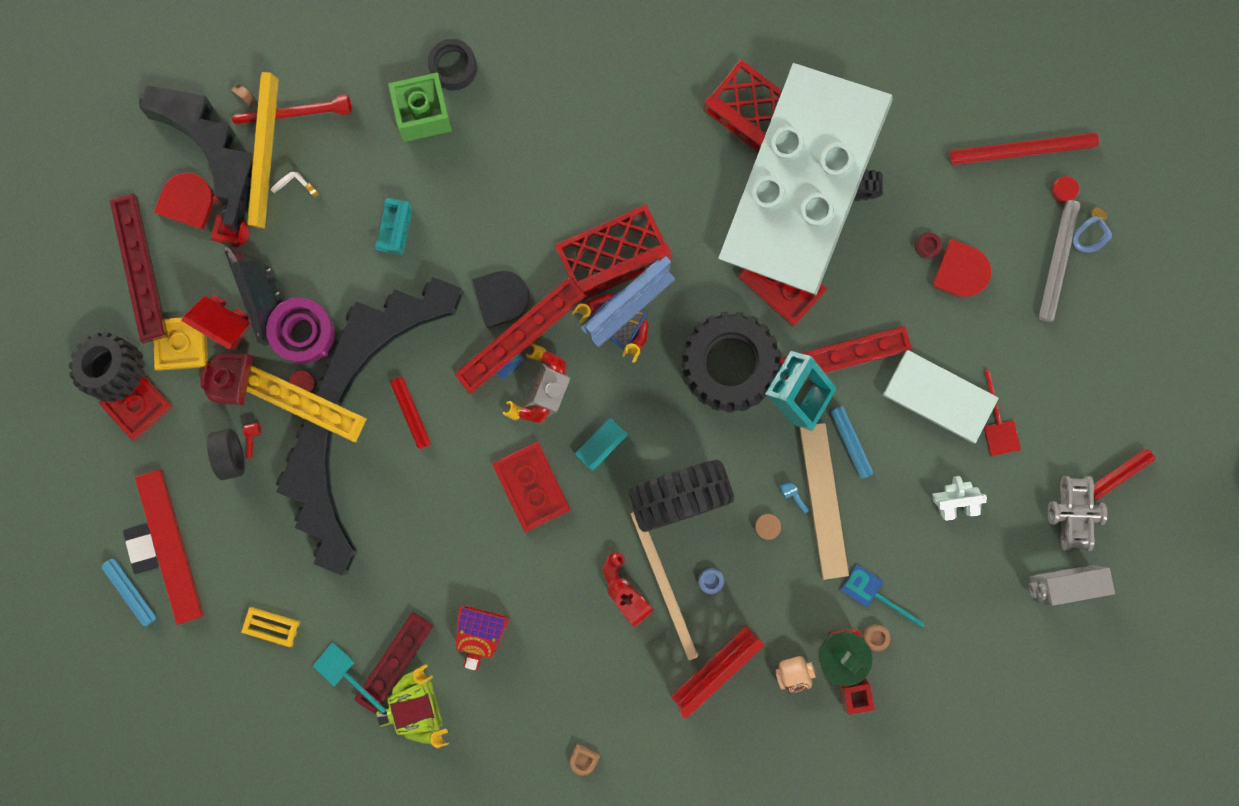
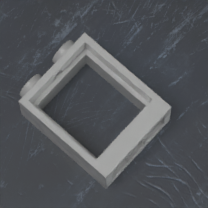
(1071, 585)

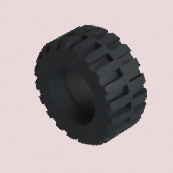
(738, 328)
(681, 495)

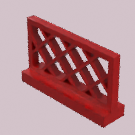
(732, 119)
(620, 272)
(716, 671)

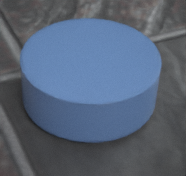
(711, 581)

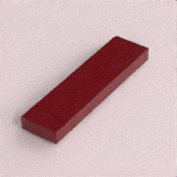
(395, 660)

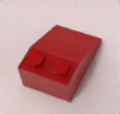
(218, 322)

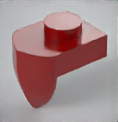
(222, 235)

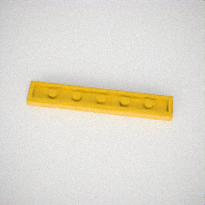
(263, 150)
(305, 404)

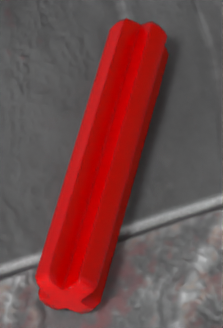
(410, 413)
(1123, 473)

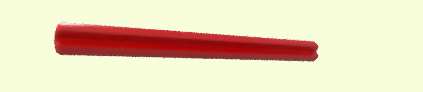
(1024, 148)

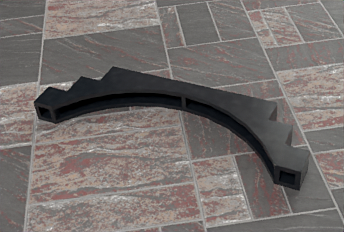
(308, 467)

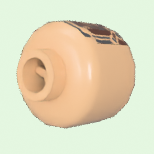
(795, 674)

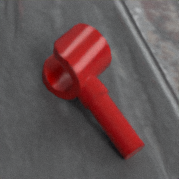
(250, 431)

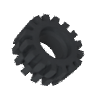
(870, 186)

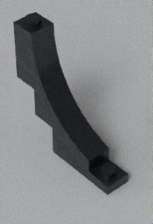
(230, 168)

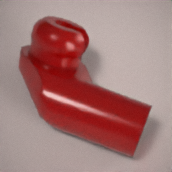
(612, 566)

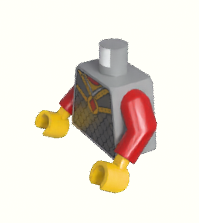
(547, 388)

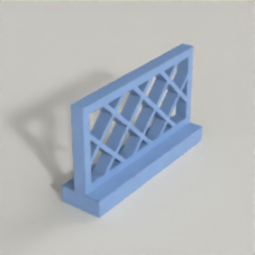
(629, 302)

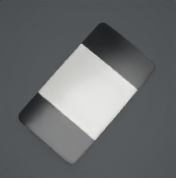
(140, 548)

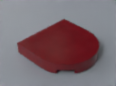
(227, 378)

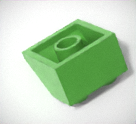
(420, 107)

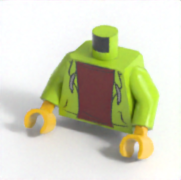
(415, 710)

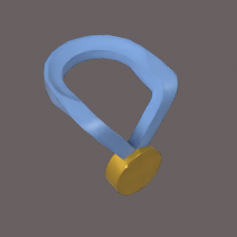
(1100, 216)

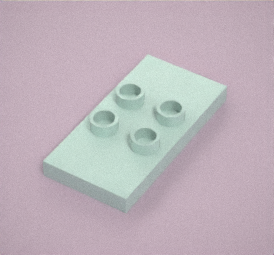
(805, 178)

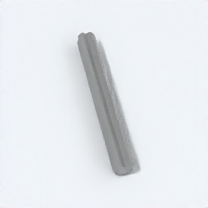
(1059, 261)

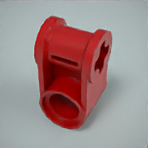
(629, 602)

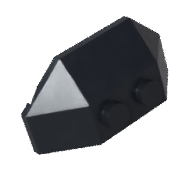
(256, 289)

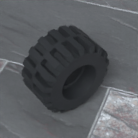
(93, 357)

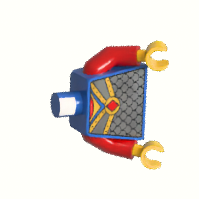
(630, 337)

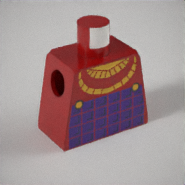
(479, 634)

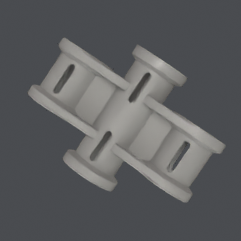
(1076, 521)

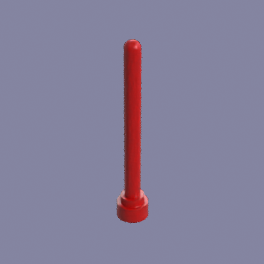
(339, 105)

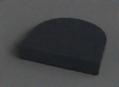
(501, 297)

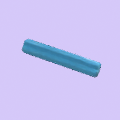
(851, 442)
(128, 592)

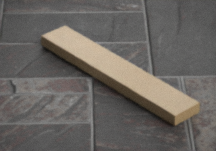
(824, 502)
(666, 592)

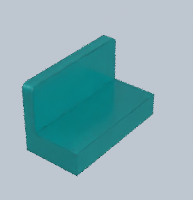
(601, 444)

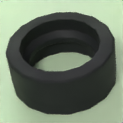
(445, 47)
(225, 454)

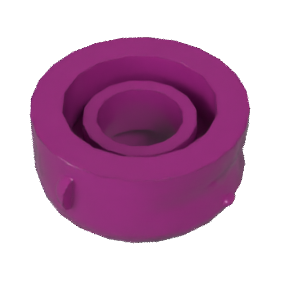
(284, 319)

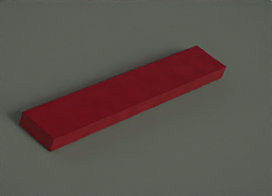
(138, 268)

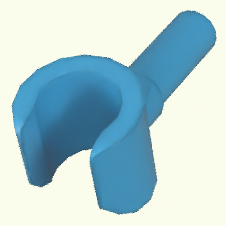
(788, 490)

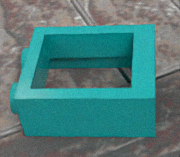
(784, 391)

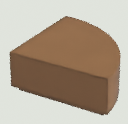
(243, 94)

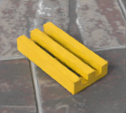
(290, 632)

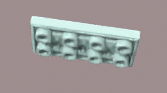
(940, 396)

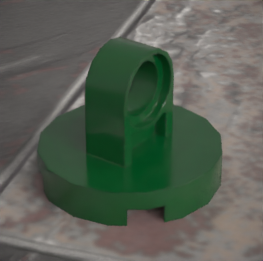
(845, 658)

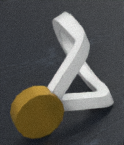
(282, 182)

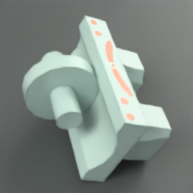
(959, 495)

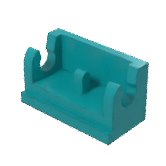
(394, 227)

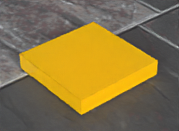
(181, 349)

